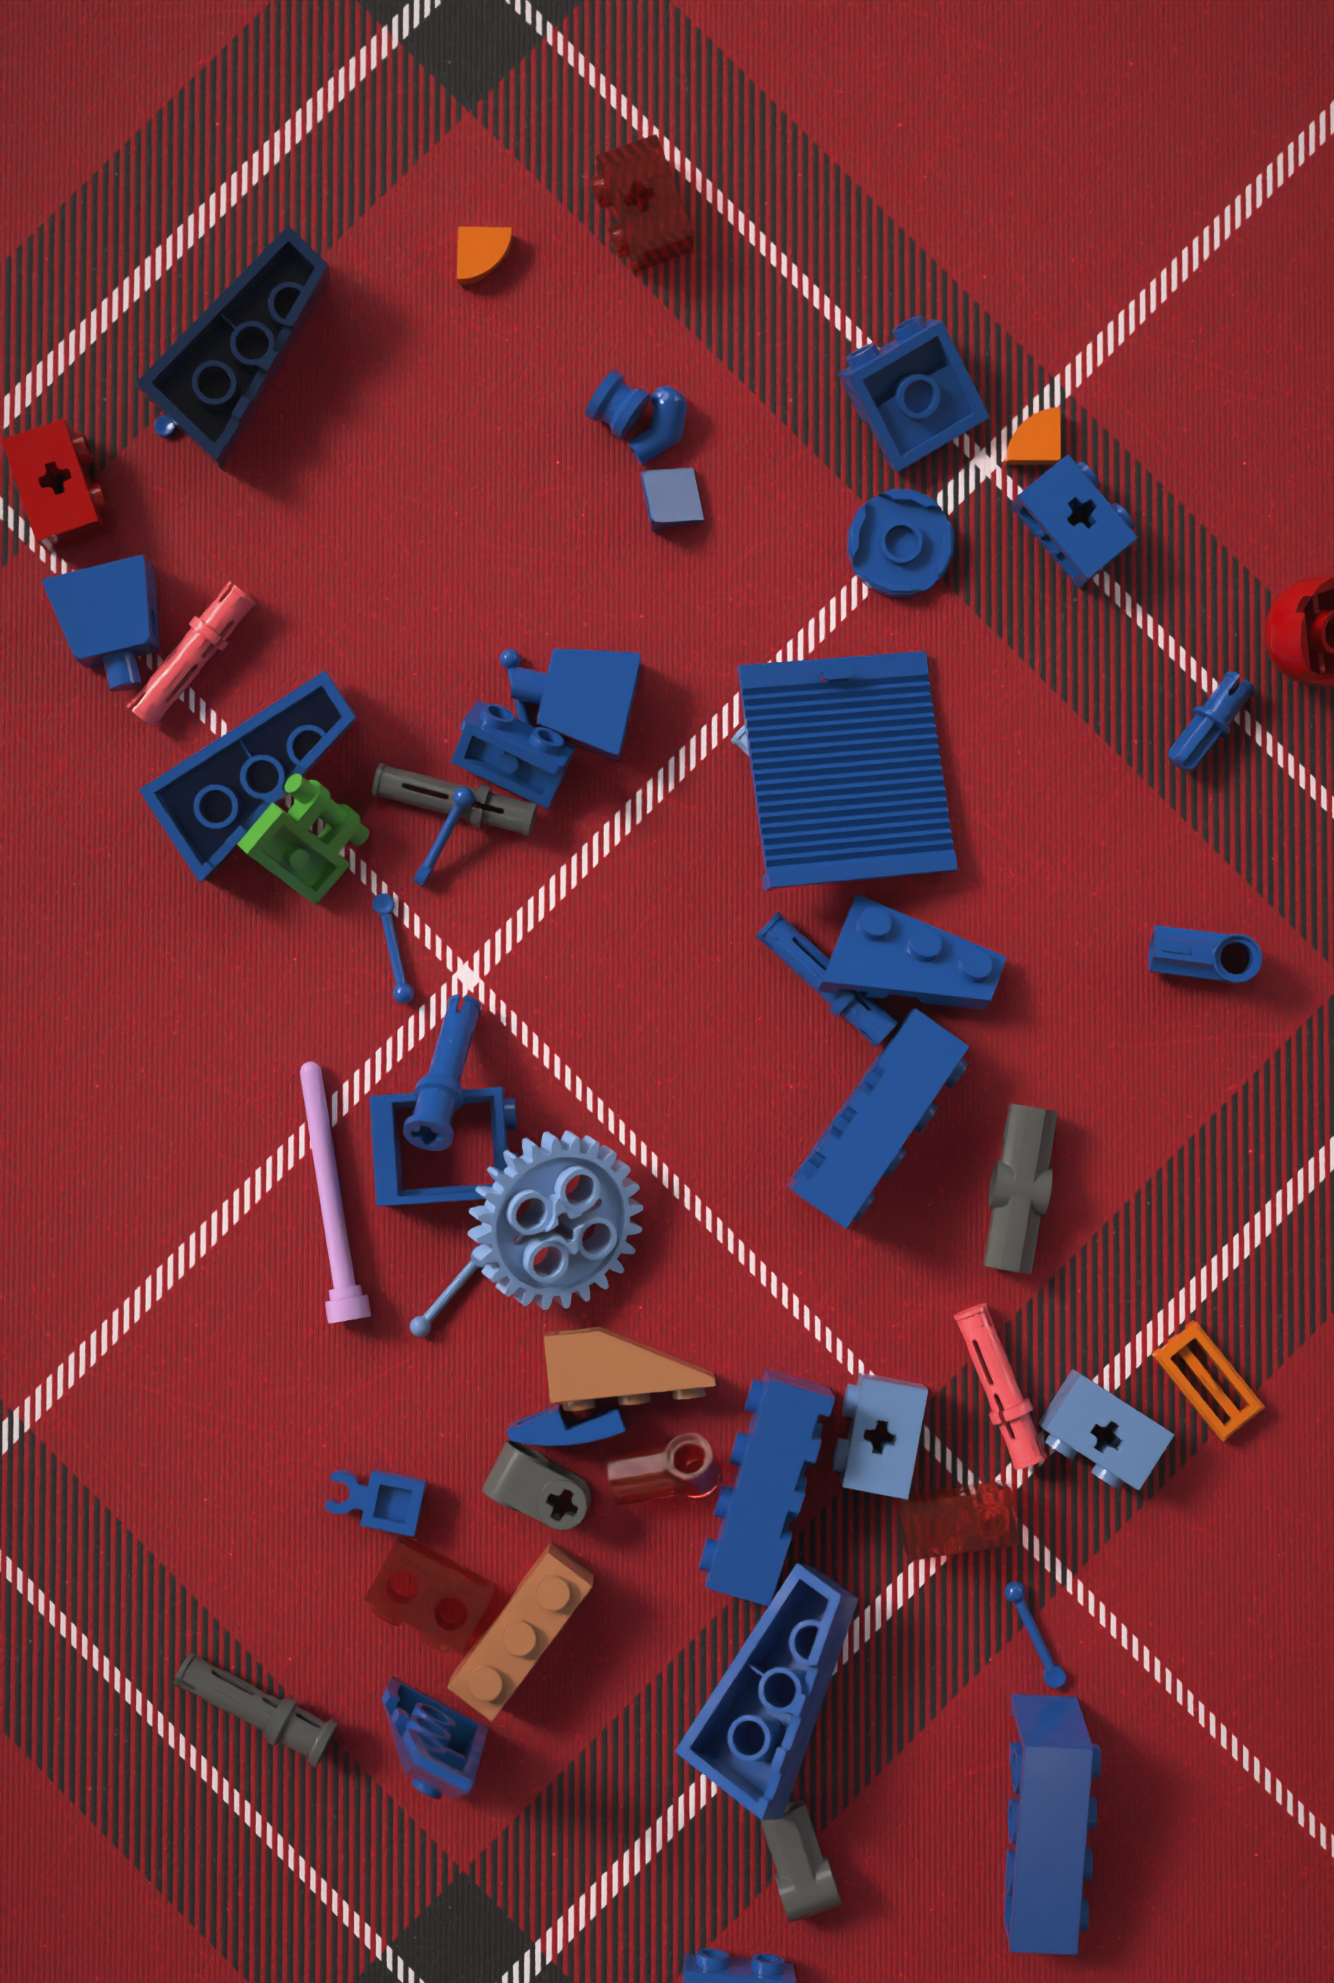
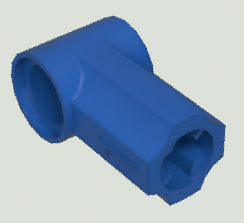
(1198, 954)

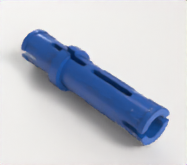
(810, 966)

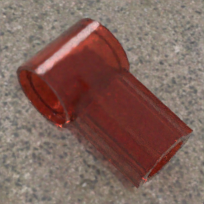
(659, 1471)

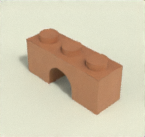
(521, 1631)

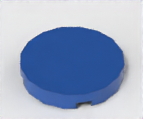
(900, 543)

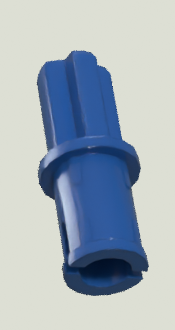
(1210, 722)

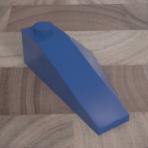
(433, 1741)

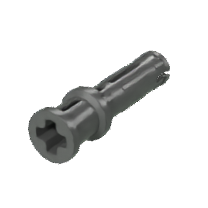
(278, 1718)

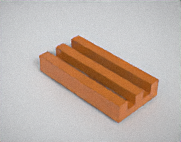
(1178, 1344)

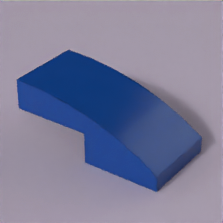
(552, 1429)

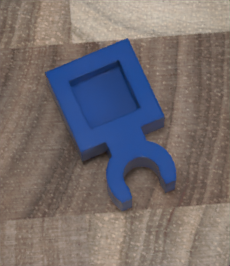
(388, 1502)

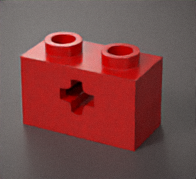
(36, 462)

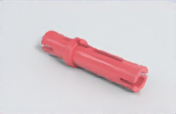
(191, 654)
(1005, 1398)

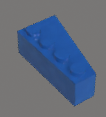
(232, 781)
(879, 1118)
(766, 1486)
(771, 1695)
(1049, 1825)

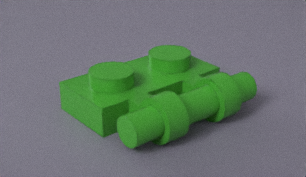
(296, 854)

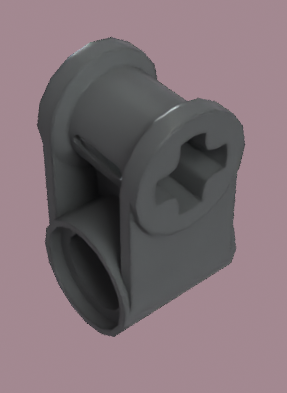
(526, 1480)

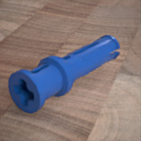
(440, 1091)

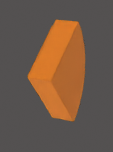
(481, 251)
(1036, 440)

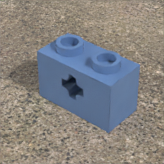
(1136, 1439)
(891, 1465)

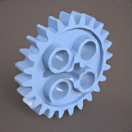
(555, 1220)

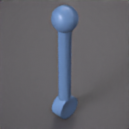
(421, 1325)

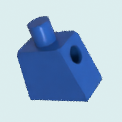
(109, 616)
(584, 697)

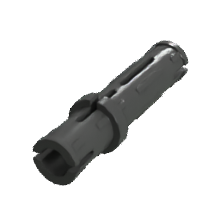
(392, 784)

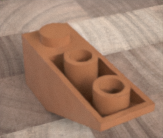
(606, 1364)

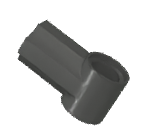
(802, 1872)

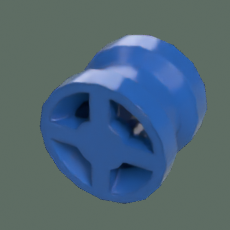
(617, 404)

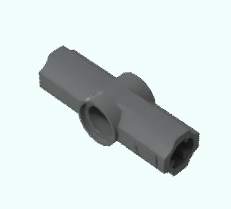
(1020, 1188)

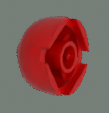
(1302, 631)

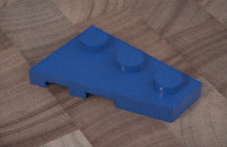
(906, 957)

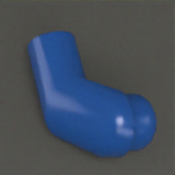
(666, 428)

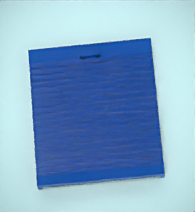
(846, 769)

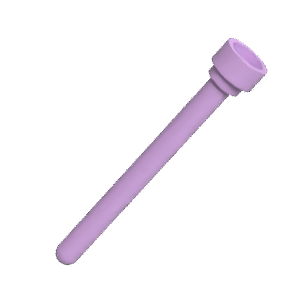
(346, 1297)

